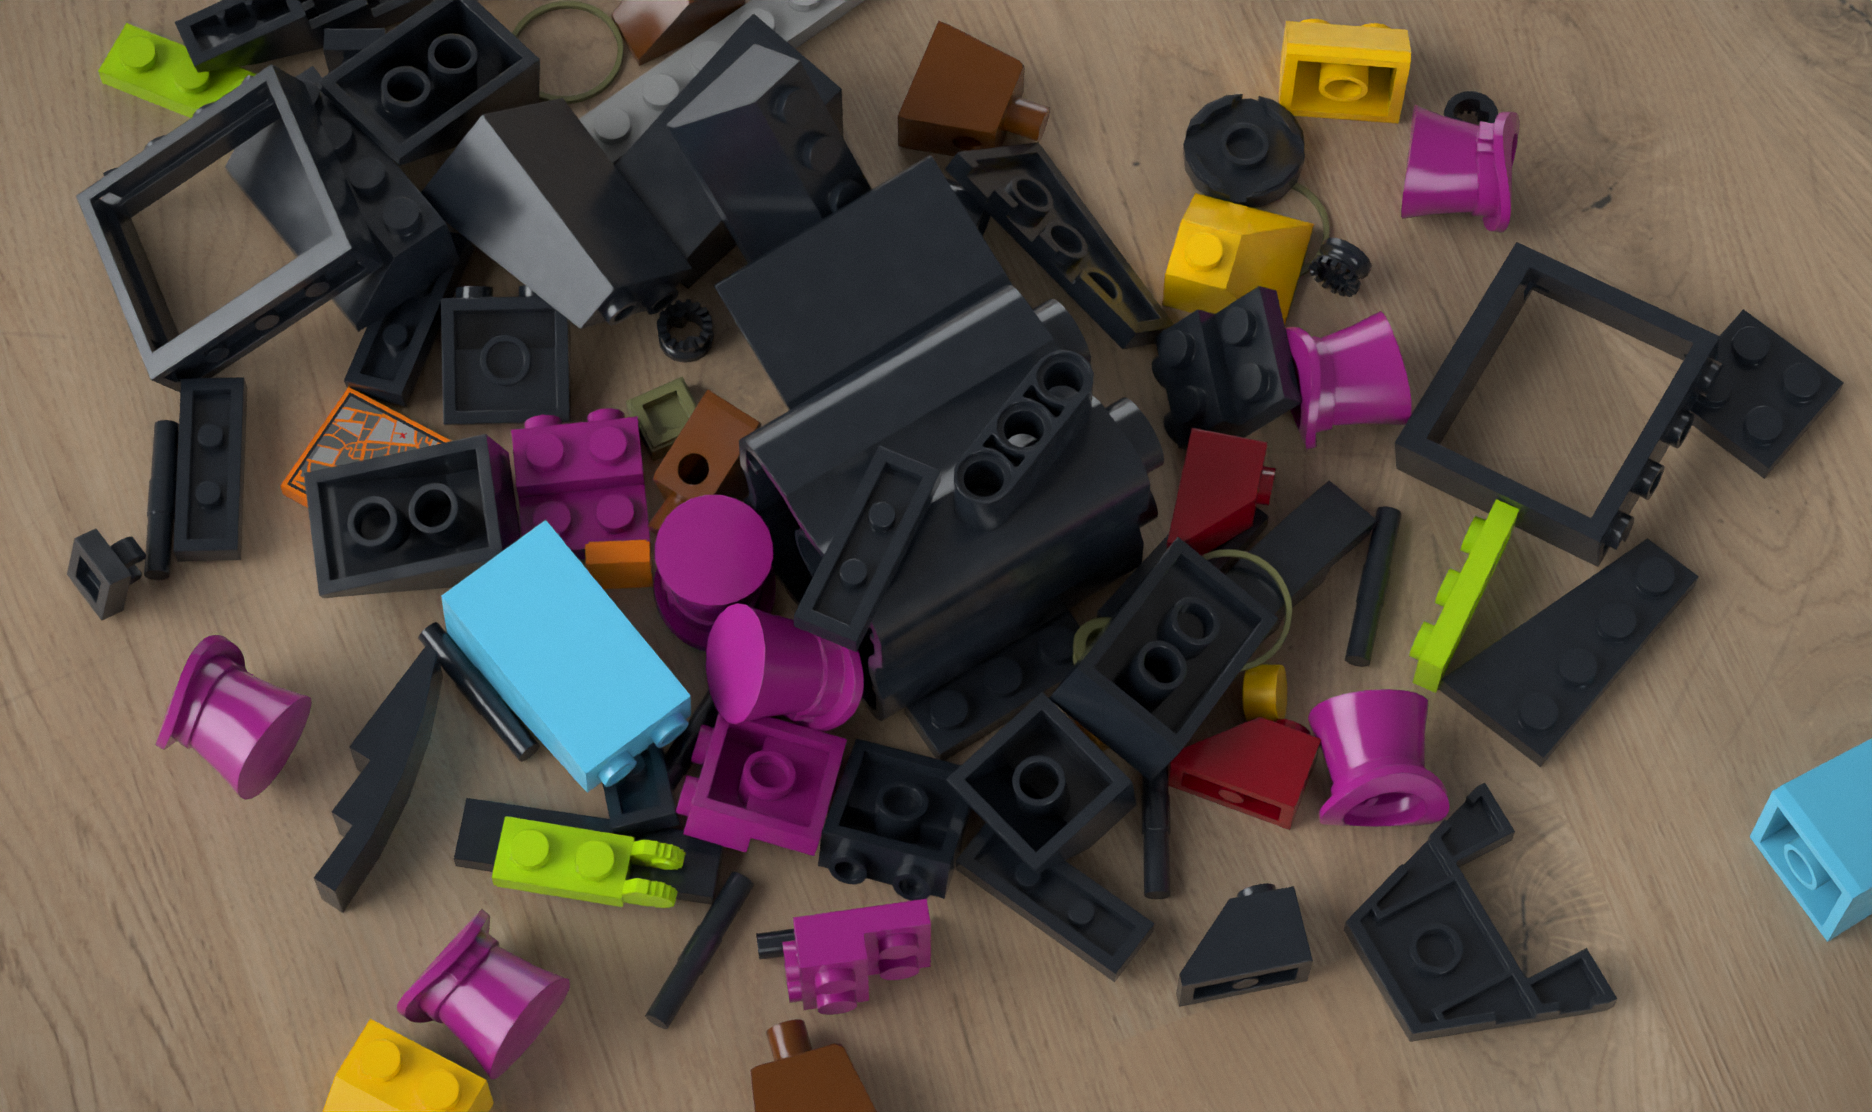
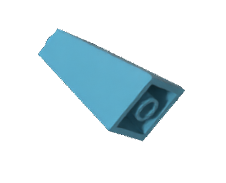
(565, 658)
(1821, 839)

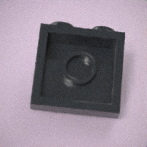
(503, 358)
(1227, 368)
(895, 822)

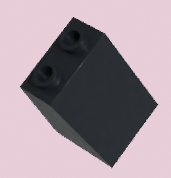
(665, 179)
(557, 215)

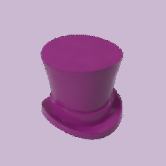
(1460, 167)
(1349, 378)
(710, 558)
(771, 668)
(233, 717)
(1377, 760)
(485, 996)

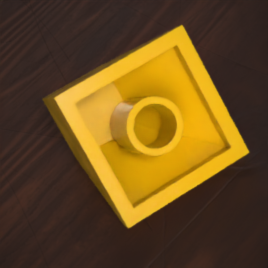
(1231, 251)

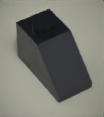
(1249, 948)

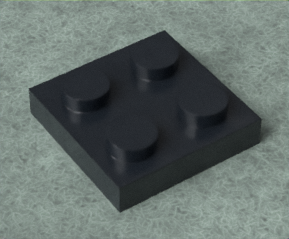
(1762, 395)

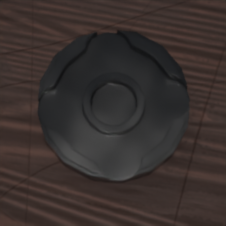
(1244, 150)

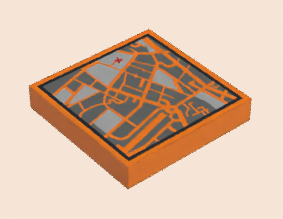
(353, 433)

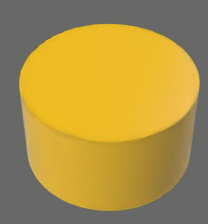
(1265, 692)

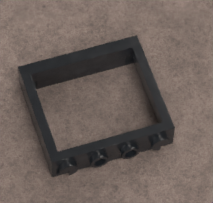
(1526, 270)
(274, 301)

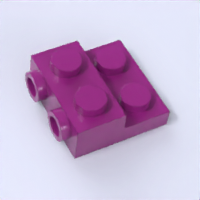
(582, 478)
(761, 784)
(839, 949)

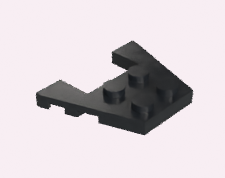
(1441, 953)

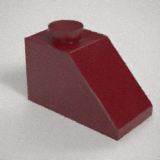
(1219, 489)
(1251, 768)

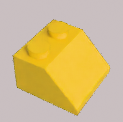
(1344, 70)
(402, 1076)

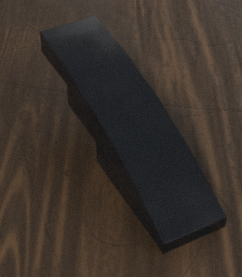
(266, 30)
(1303, 548)
(389, 759)

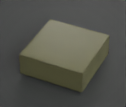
(662, 415)

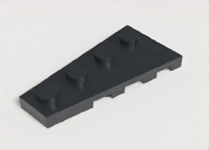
(1055, 227)
(1565, 657)

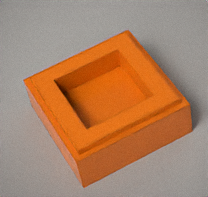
(620, 563)

